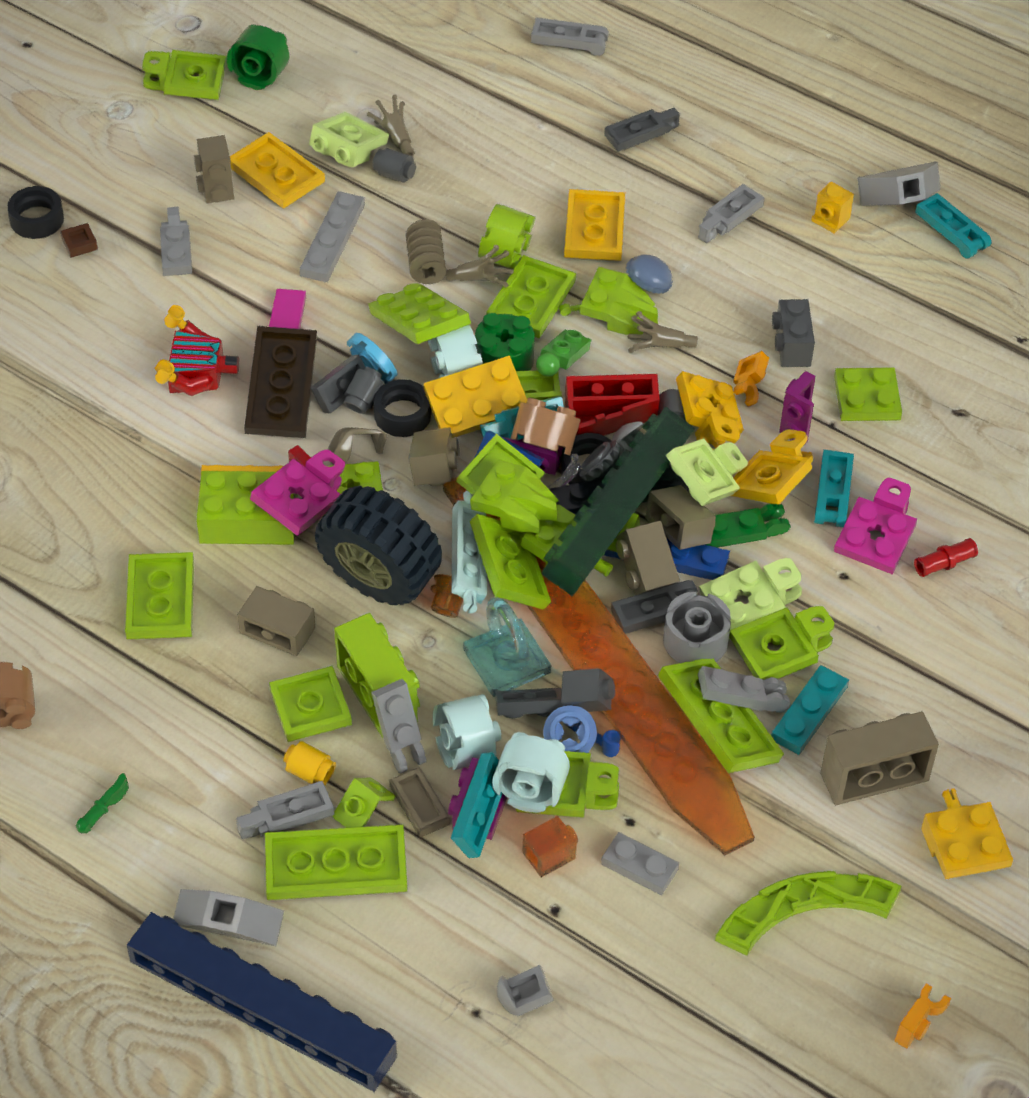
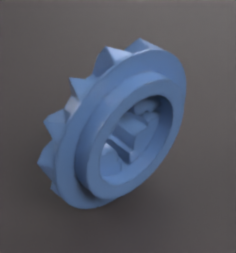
(571, 716)

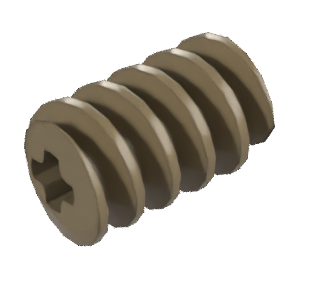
(425, 252)

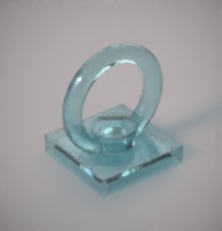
(506, 653)

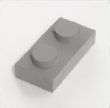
(640, 863)

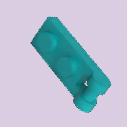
(953, 225)
(834, 487)

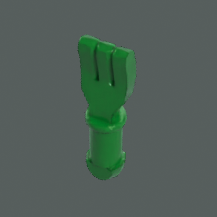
(100, 807)

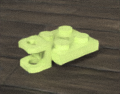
(706, 470)
(764, 590)

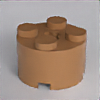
(546, 427)
(16, 696)

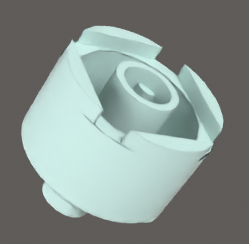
(454, 351)
(465, 730)
(531, 772)

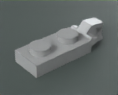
(730, 212)
(175, 245)
(286, 811)

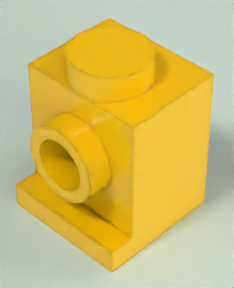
(833, 207)

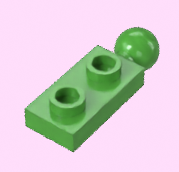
(562, 352)

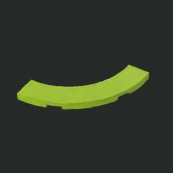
(804, 894)

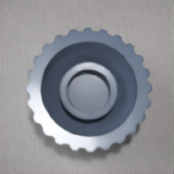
(650, 273)

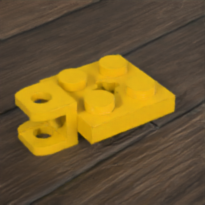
(711, 408)
(775, 473)

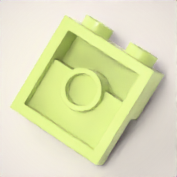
(347, 139)

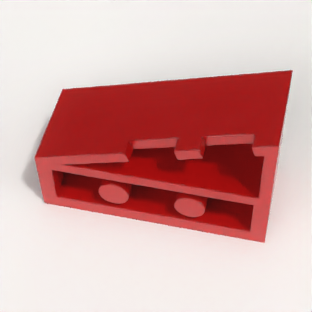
(611, 401)

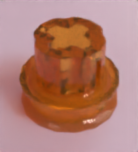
(444, 600)

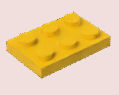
(276, 170)
(594, 225)
(474, 395)

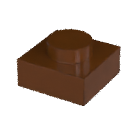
(79, 240)

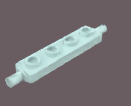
(468, 571)

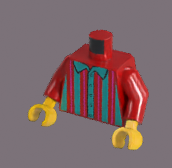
(194, 358)

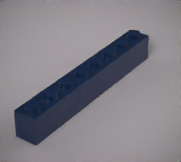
(263, 1000)

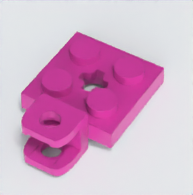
(315, 485)
(883, 515)

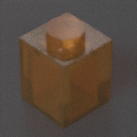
(550, 846)

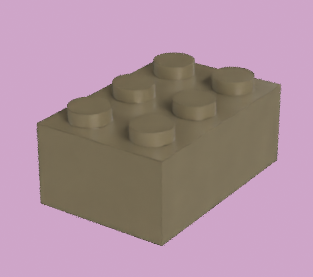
(878, 757)

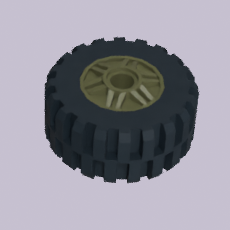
(378, 545)

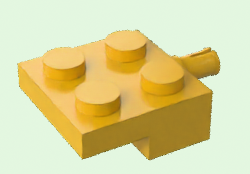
(965, 838)

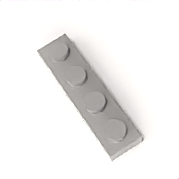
(332, 236)

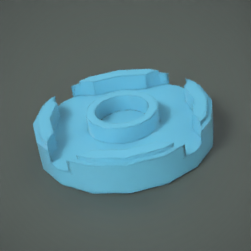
(372, 356)

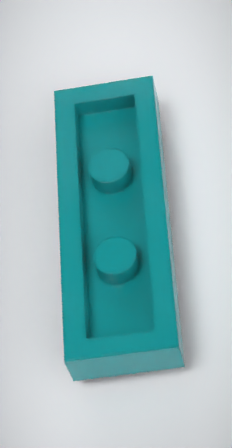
(809, 709)
(477, 809)

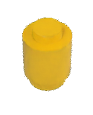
(309, 763)

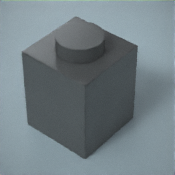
(588, 689)

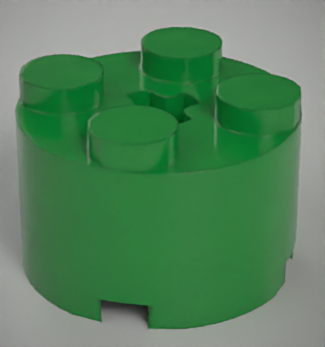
(258, 56)
(505, 336)

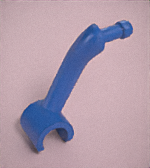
(608, 741)

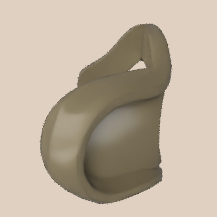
(342, 441)

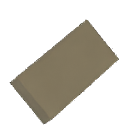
(419, 802)

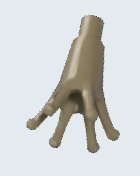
(395, 125)
(480, 269)
(659, 335)

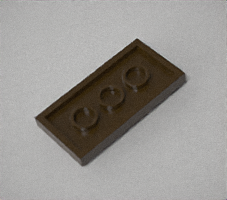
(281, 382)

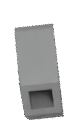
(899, 185)
(228, 916)

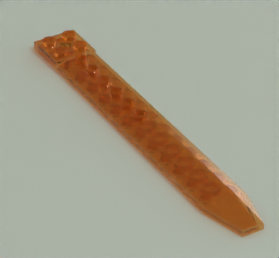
(643, 712)

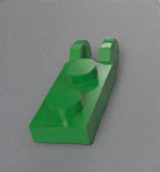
(749, 525)

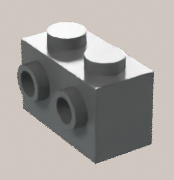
(794, 332)

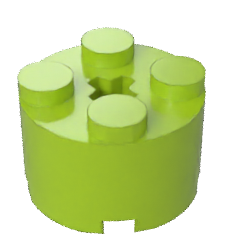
(509, 231)

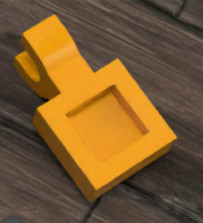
(748, 374)
(915, 1022)

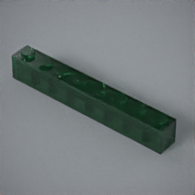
(616, 503)

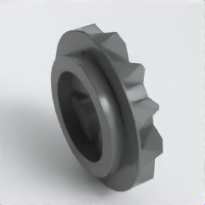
(600, 460)

